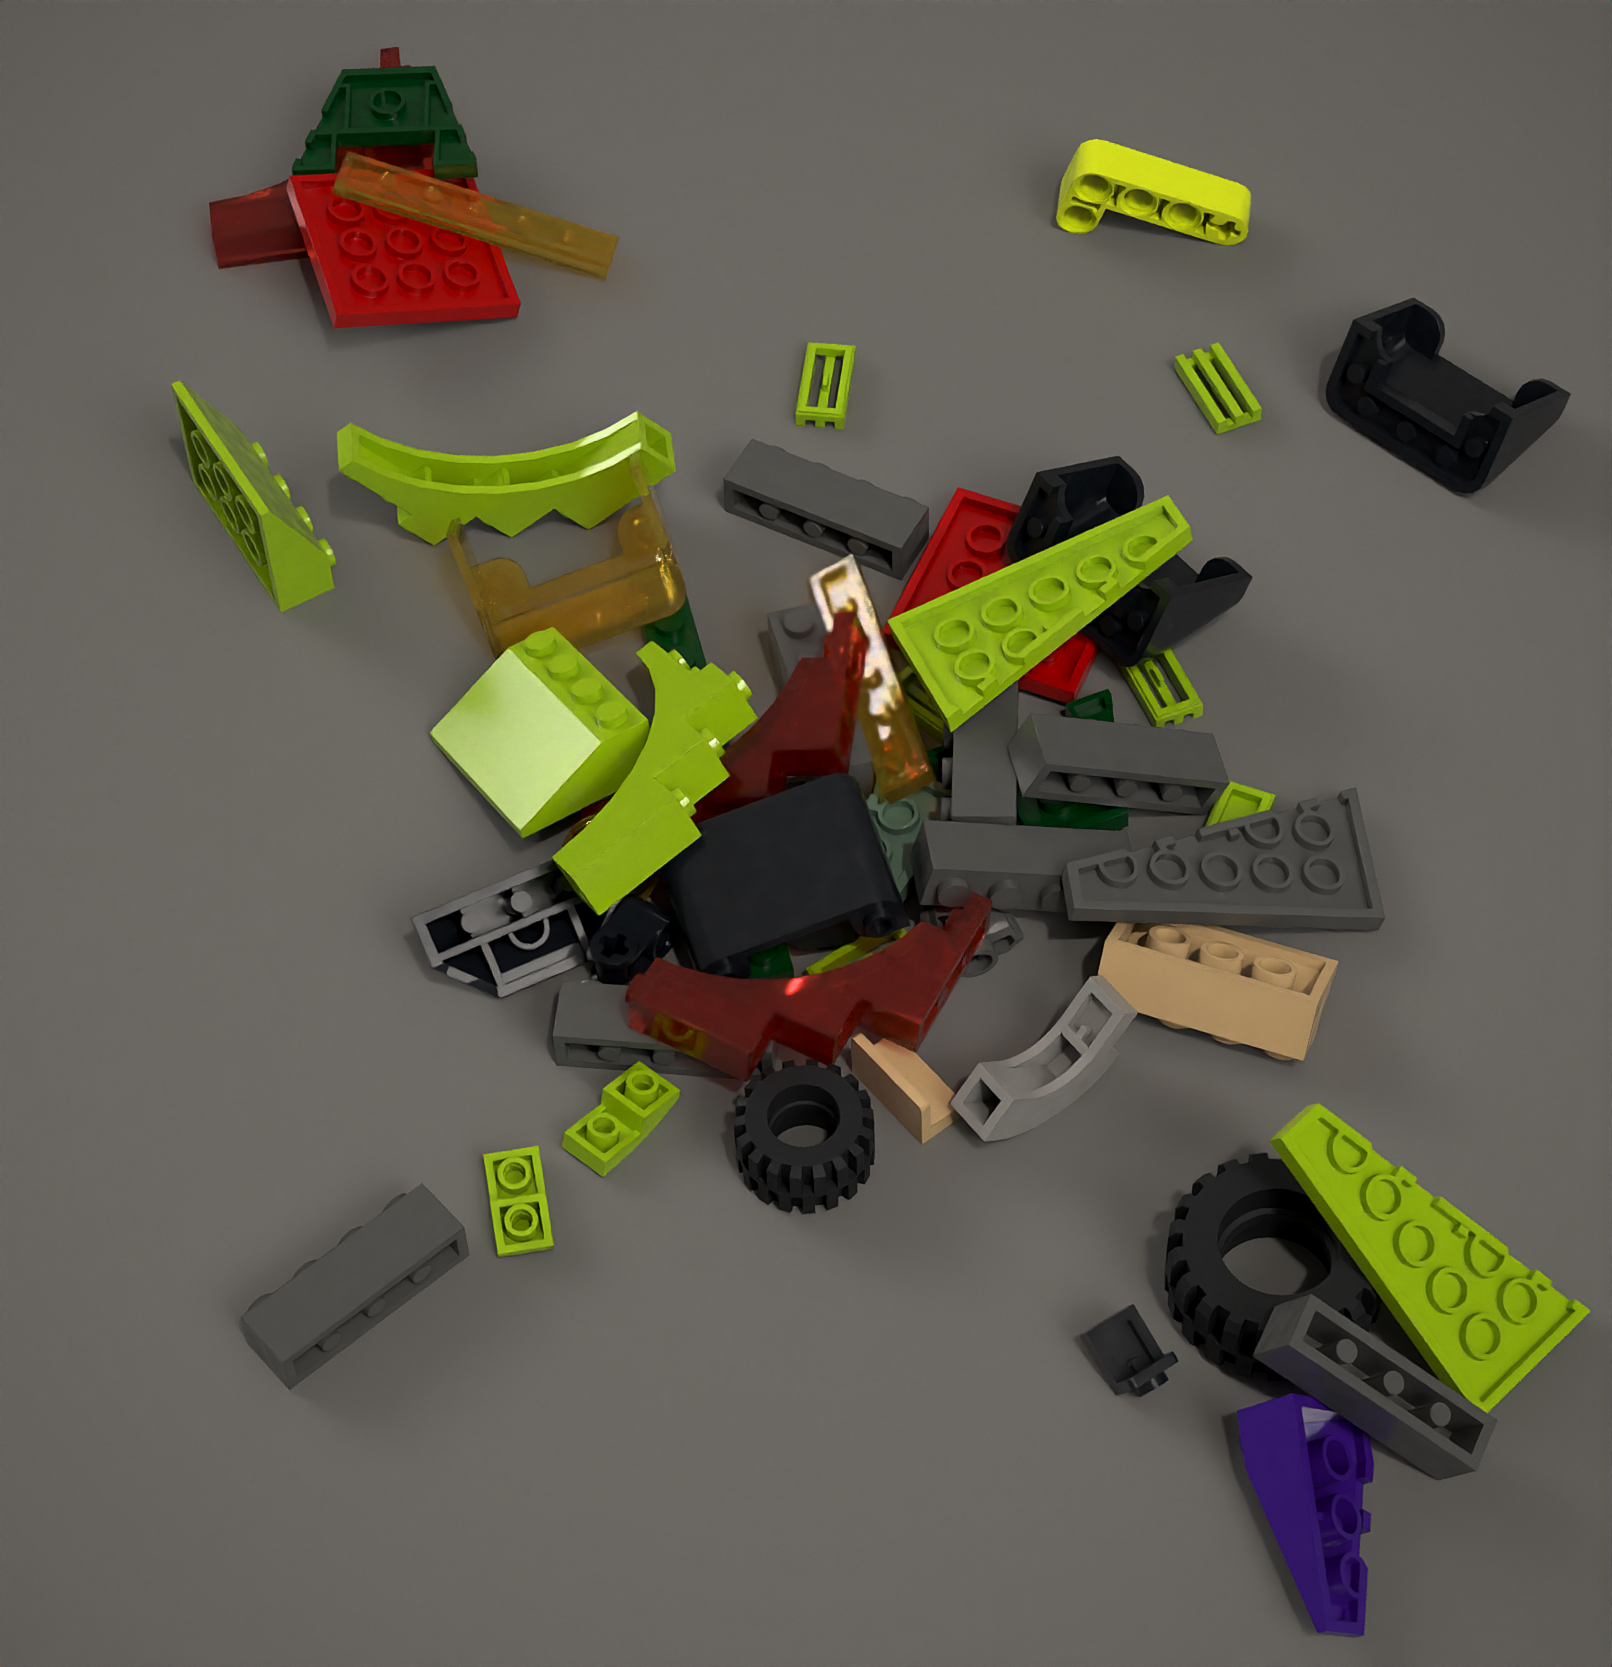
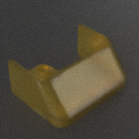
(586, 603)

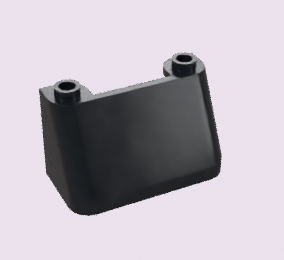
(1429, 408)
(1159, 608)
(782, 874)

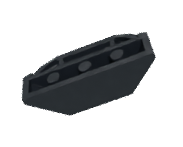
(511, 932)

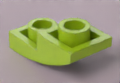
(626, 1116)
(518, 1201)

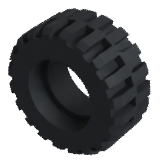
(1234, 1208)

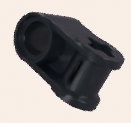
(631, 941)

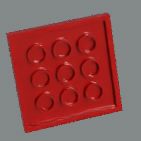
(395, 268)
(973, 545)

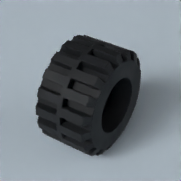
(795, 1099)

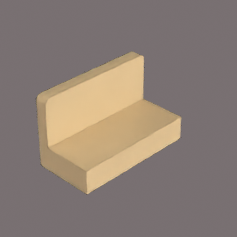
(904, 1086)

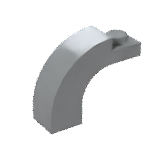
(1032, 1087)

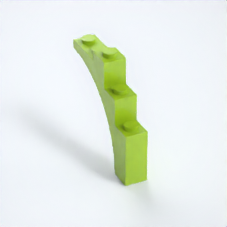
(508, 491)
(677, 767)

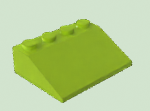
(253, 504)
(542, 733)

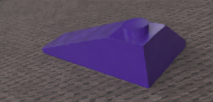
(1310, 1484)

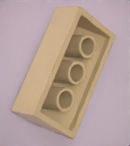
(1220, 983)

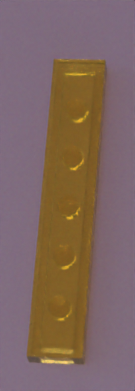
(476, 215)
(883, 706)

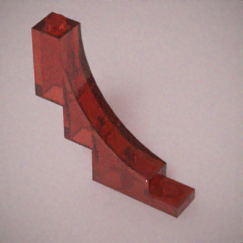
(800, 734)
(737, 1019)

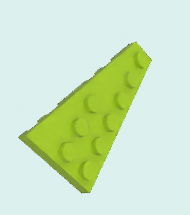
(1006, 623)
(1442, 1275)

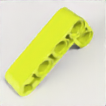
(1151, 190)

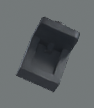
(1128, 1353)

